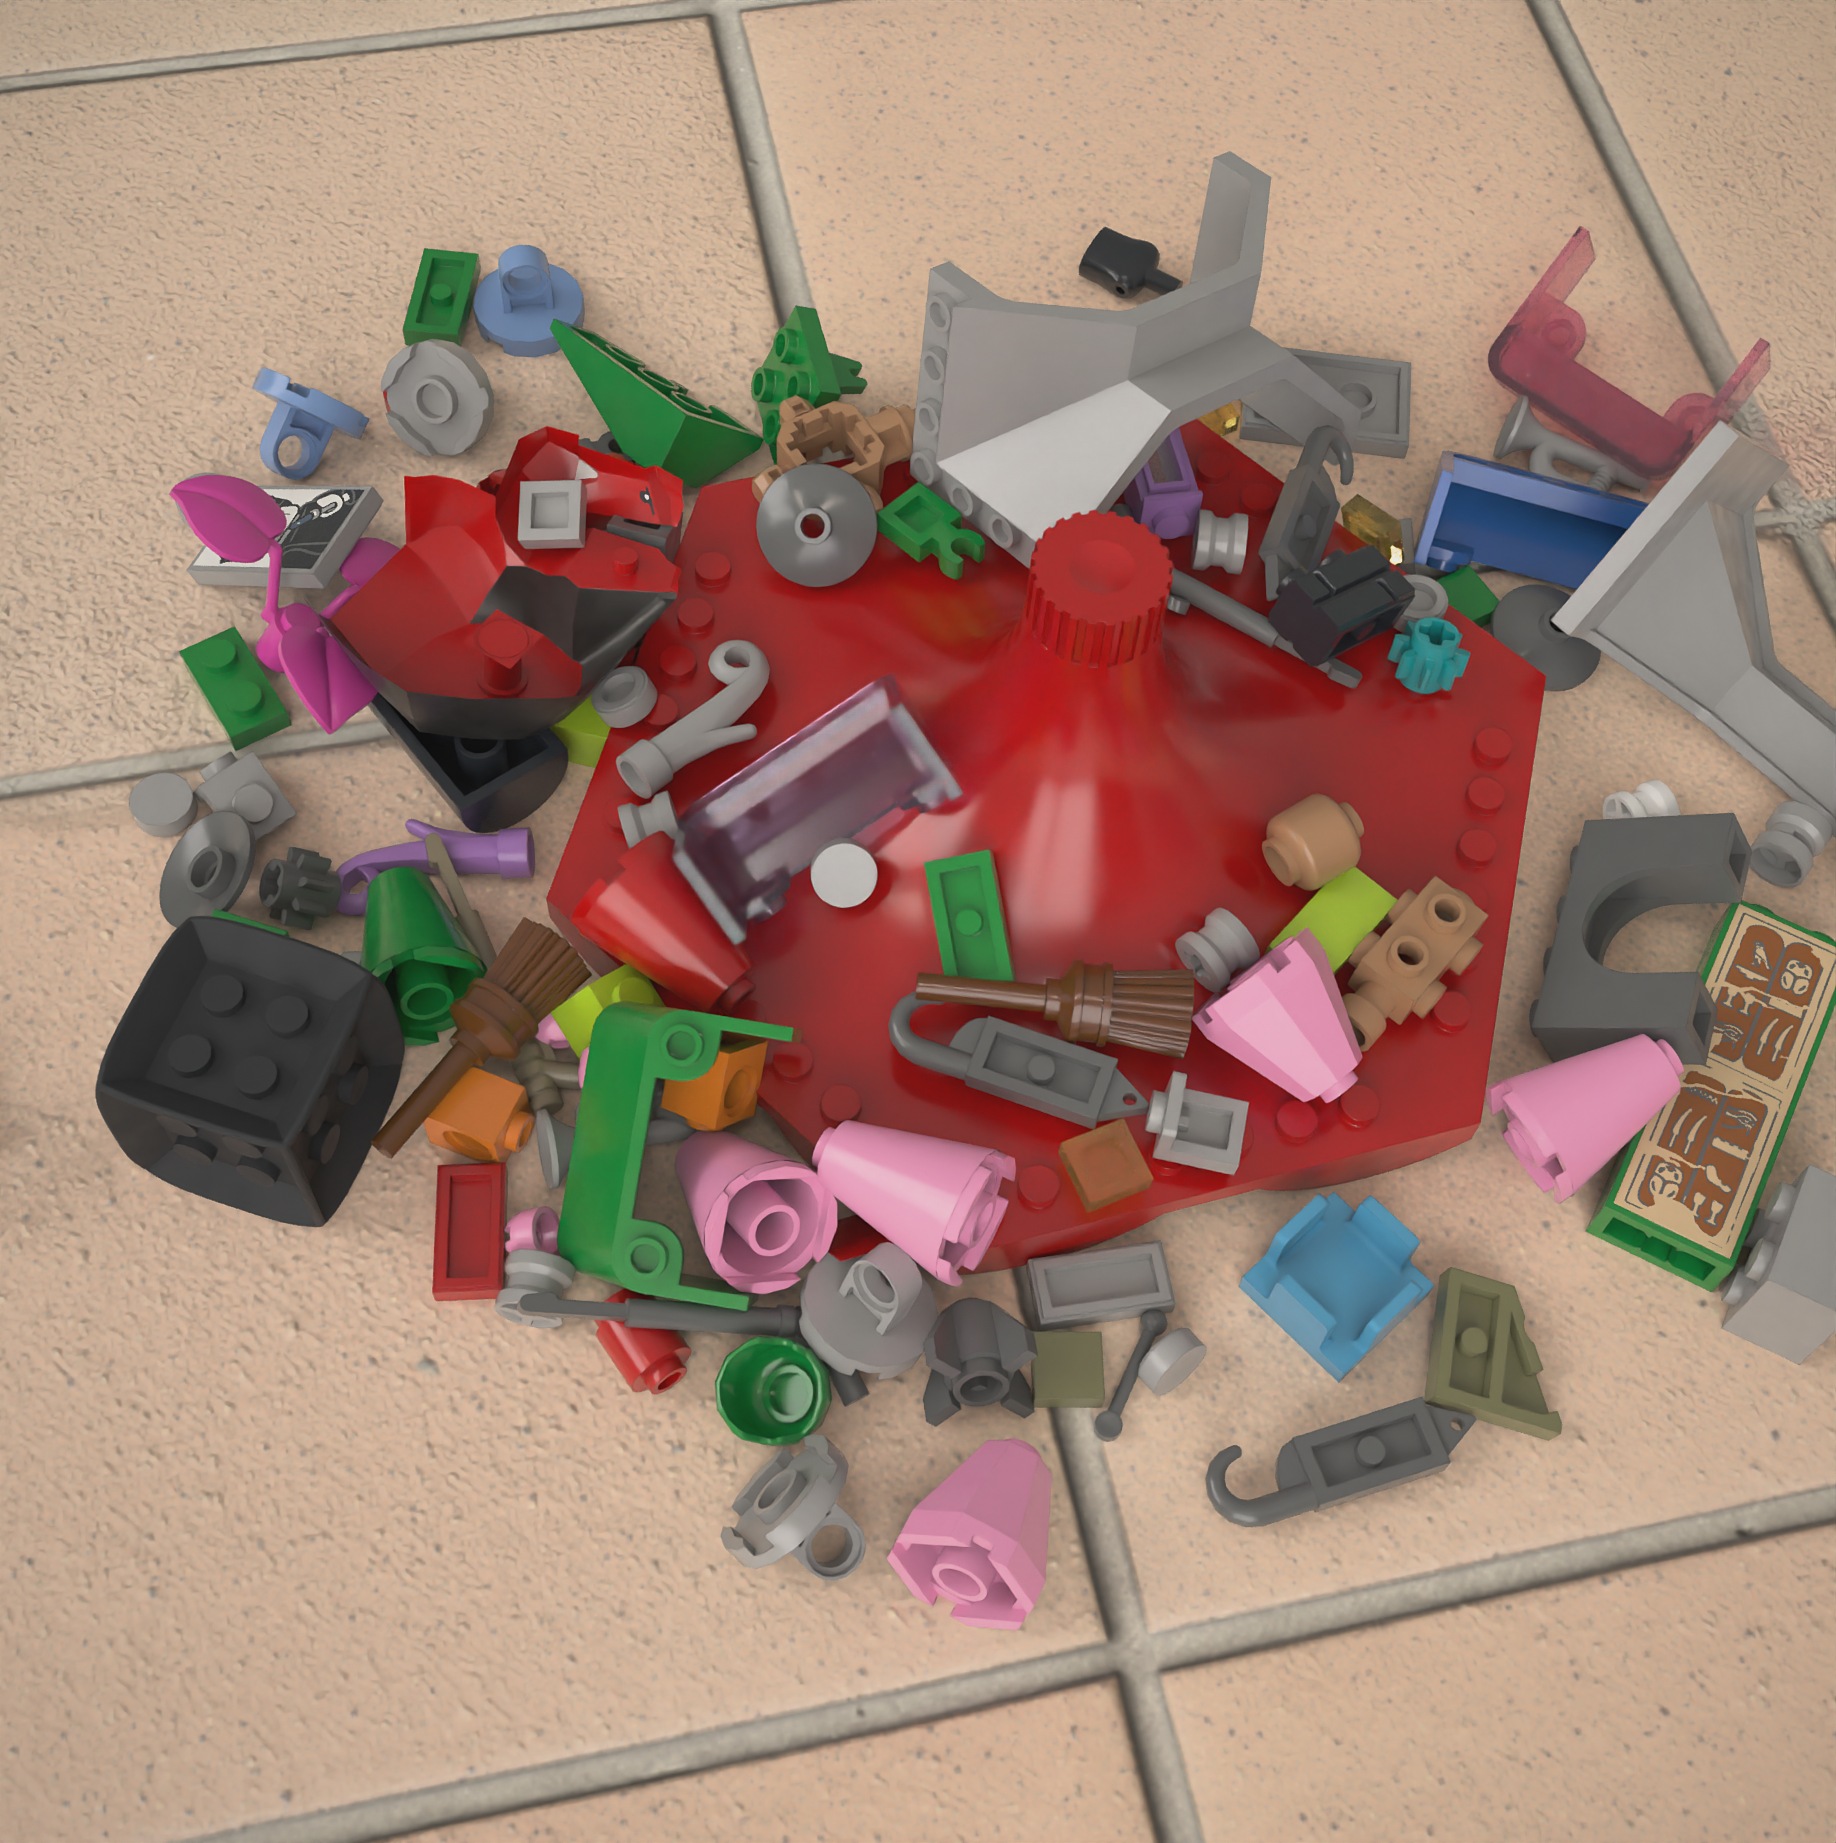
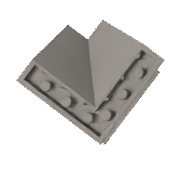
(1064, 405)
(1691, 617)

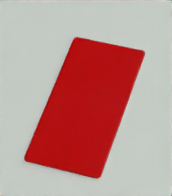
(854, 1238)

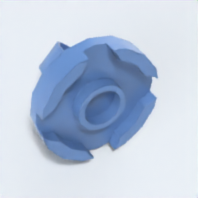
(522, 300)
(306, 415)

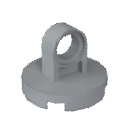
(438, 397)
(868, 1312)
(789, 1505)

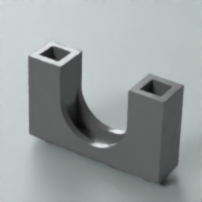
(1616, 876)

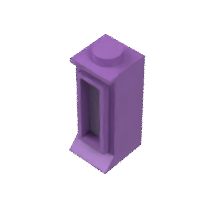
(1166, 491)

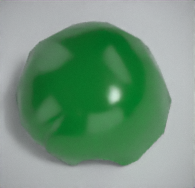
(773, 1391)

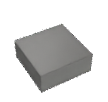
(552, 514)

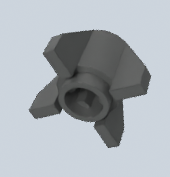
(977, 1360)

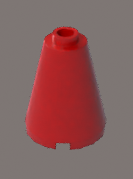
(665, 930)

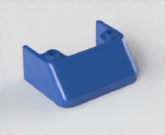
(1518, 521)

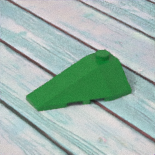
(653, 414)

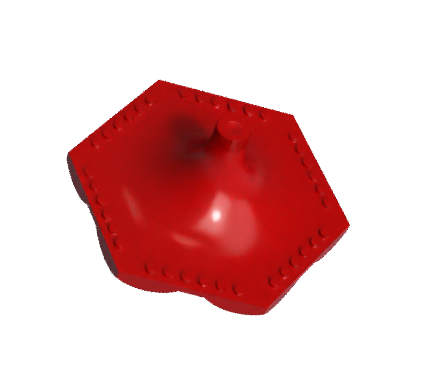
(1124, 799)

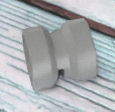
(1795, 836)

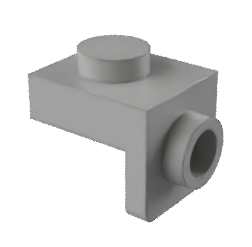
(246, 790)
(1196, 1127)

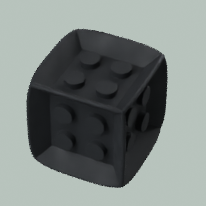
(252, 1070)

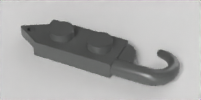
(1305, 509)
(1022, 1067)
(1344, 1462)

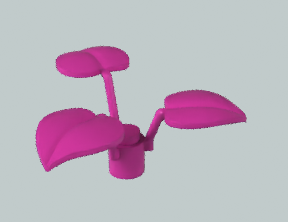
(241, 526)

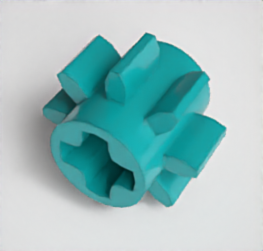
(1428, 655)

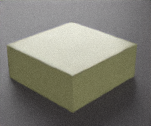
(1068, 1370)

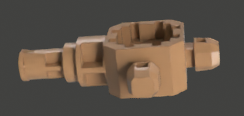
(840, 426)

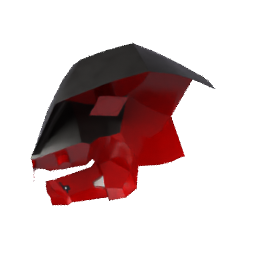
(502, 636)

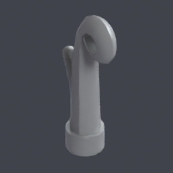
(651, 763)

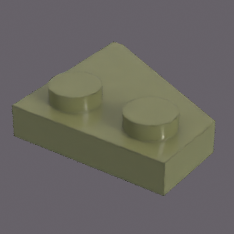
(1484, 1358)

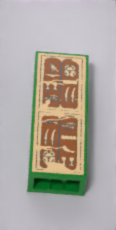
(1702, 1162)

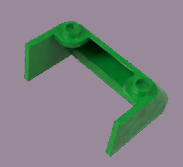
(597, 1223)

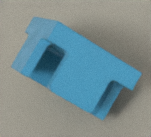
(1339, 1280)

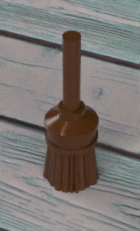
(1089, 1003)
(493, 1019)

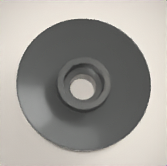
(847, 517)
(1526, 628)
(208, 867)

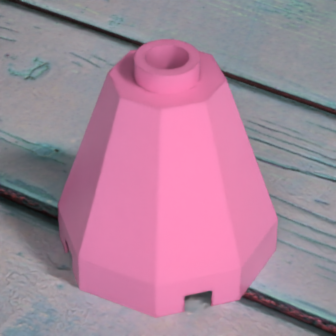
(1287, 1021)
(981, 1537)

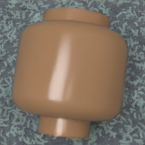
(1313, 842)

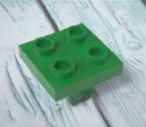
(801, 367)

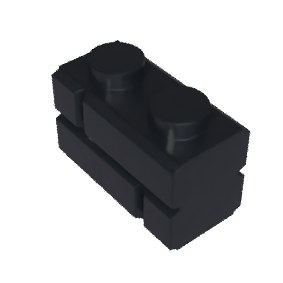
(1339, 603)

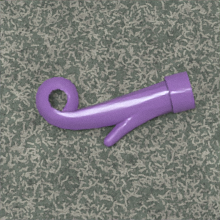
(505, 853)

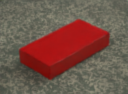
(470, 1231)

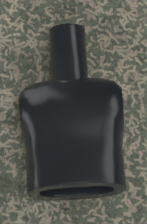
(1125, 265)

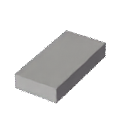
(1099, 1285)

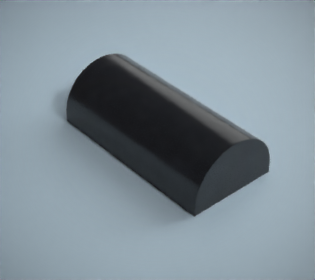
(482, 780)

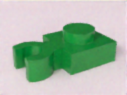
(927, 525)

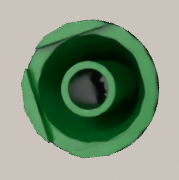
(417, 952)

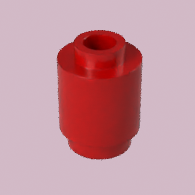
(644, 1355)

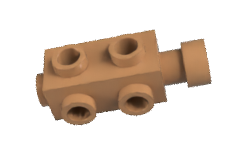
(1430, 936)

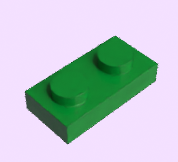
(442, 296)
(235, 688)
(970, 917)

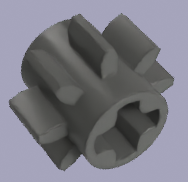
(300, 888)

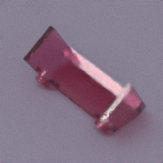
(1537, 361)

